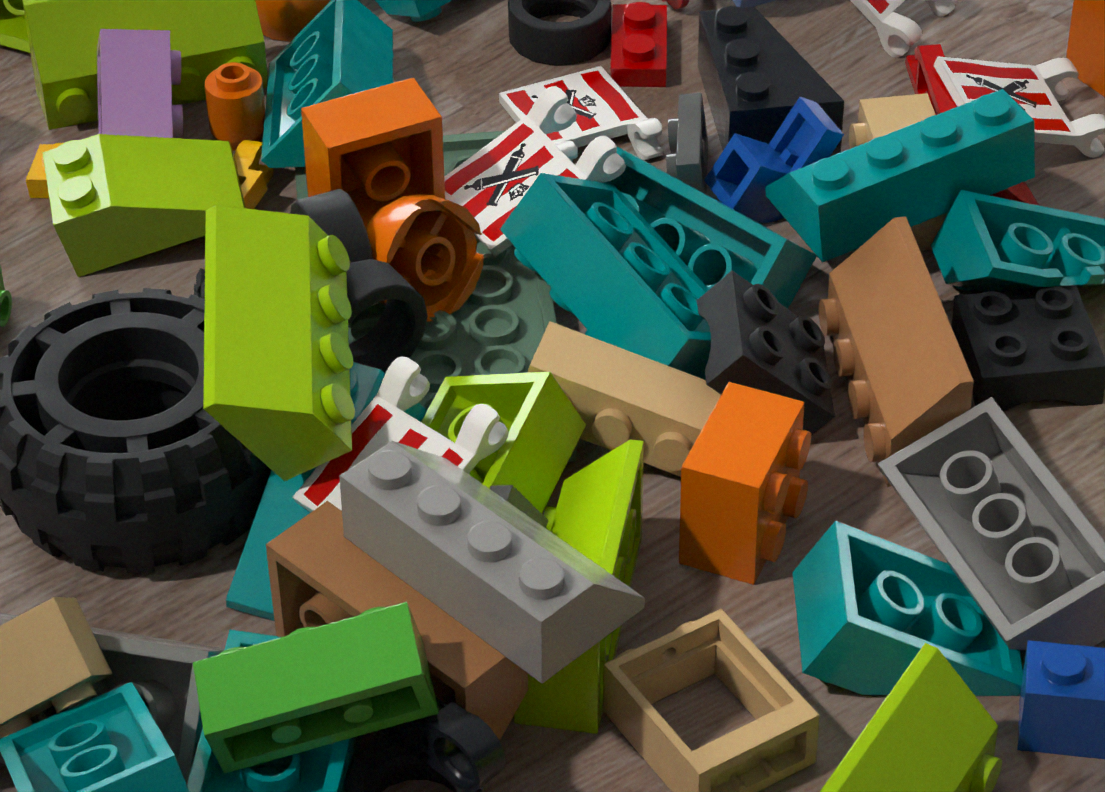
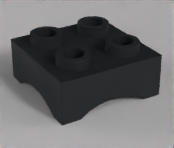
(1029, 346)
(766, 347)

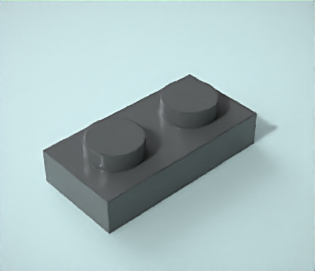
(689, 142)

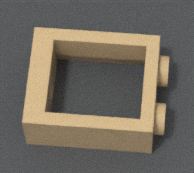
(742, 761)

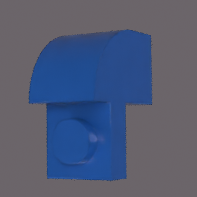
(751, 165)

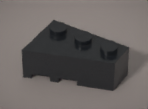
(755, 75)

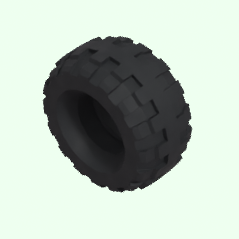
(113, 437)

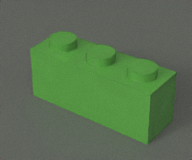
(314, 687)

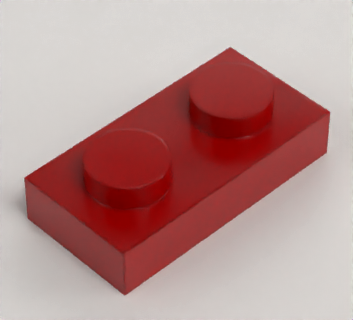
(639, 45)

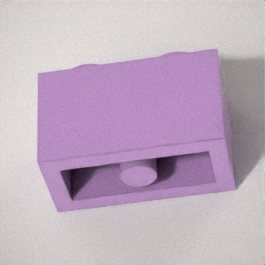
(136, 84)

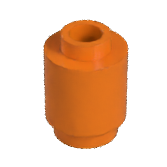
(235, 103)

